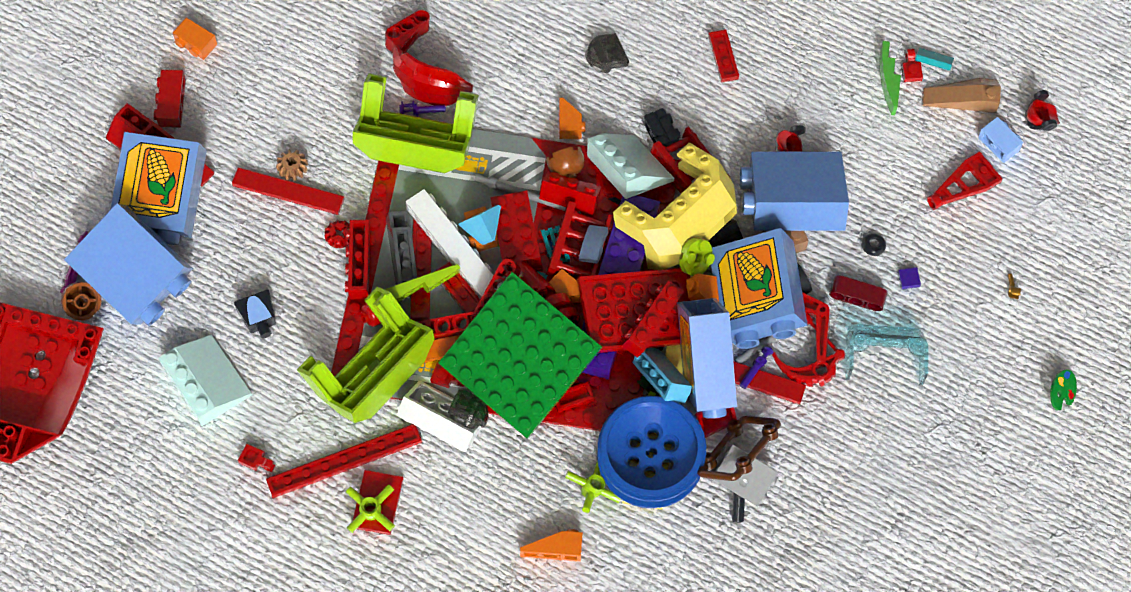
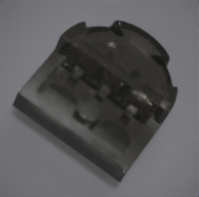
(606, 53)
(470, 408)

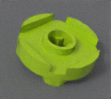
(689, 263)

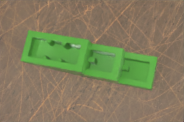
(889, 81)

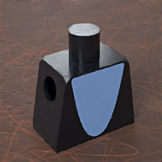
(257, 313)

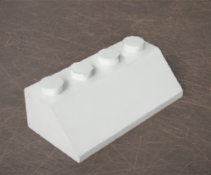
(429, 411)

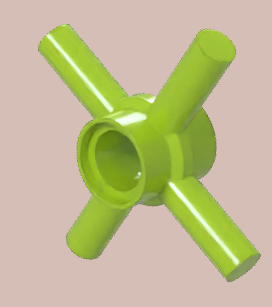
(592, 487)
(370, 501)

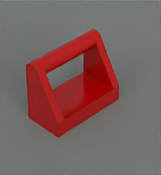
(713, 425)

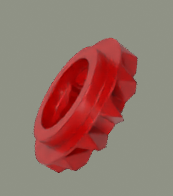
(337, 241)

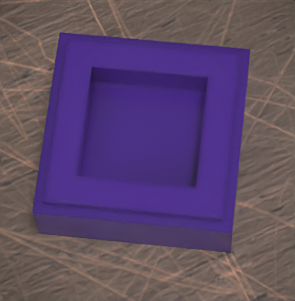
(909, 278)

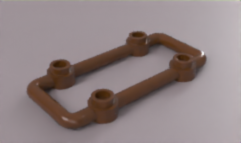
(743, 463)

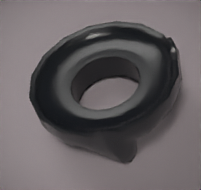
(873, 251)

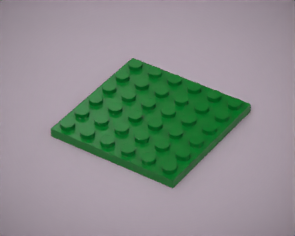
(520, 355)

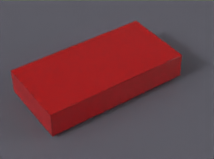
(576, 396)

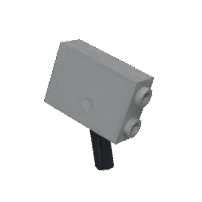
(749, 486)

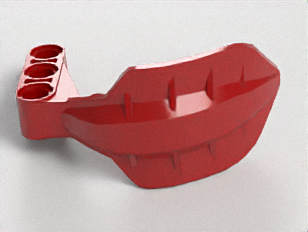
(417, 78)

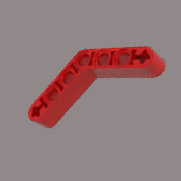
(454, 320)

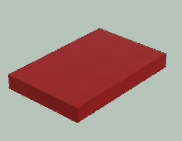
(372, 486)

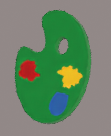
(1064, 386)

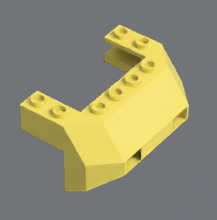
(693, 214)

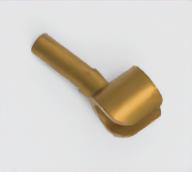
(1014, 292)

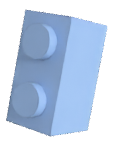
(1000, 139)

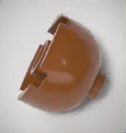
(566, 162)
(80, 301)

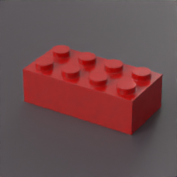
(516, 229)

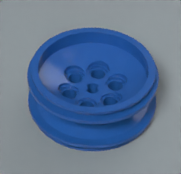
(635, 421)

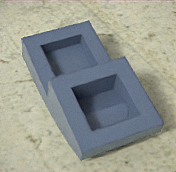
(593, 244)

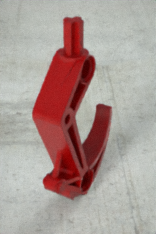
(807, 374)

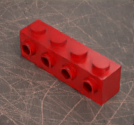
(359, 259)
(653, 318)

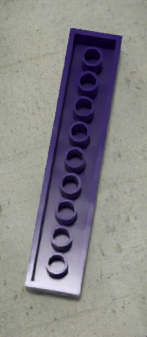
(621, 256)

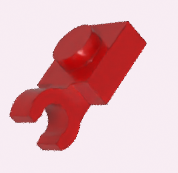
(911, 70)
(443, 377)
(254, 457)

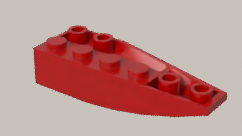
(133, 121)

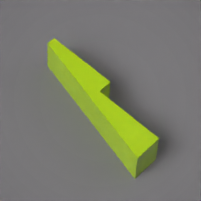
(427, 281)

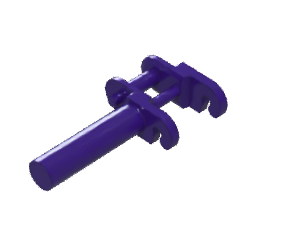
(421, 109)
(757, 364)

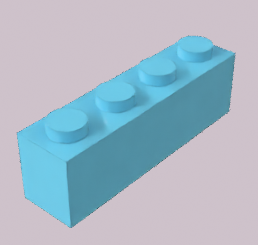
(663, 375)

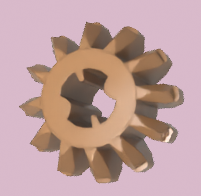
(287, 160)

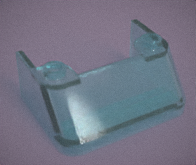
(862, 336)

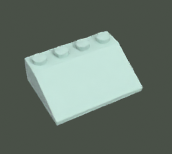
(627, 163)
(204, 378)

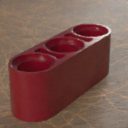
(858, 293)

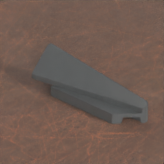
(401, 247)

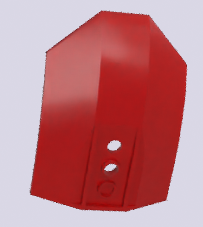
(41, 407)

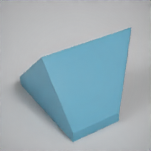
(483, 225)

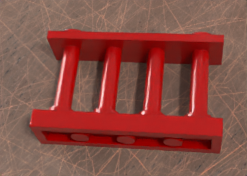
(662, 154)
(561, 247)

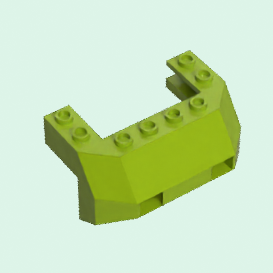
(413, 139)
(378, 367)

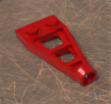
(982, 171)

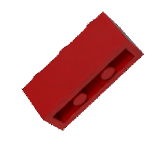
(170, 98)
(562, 189)

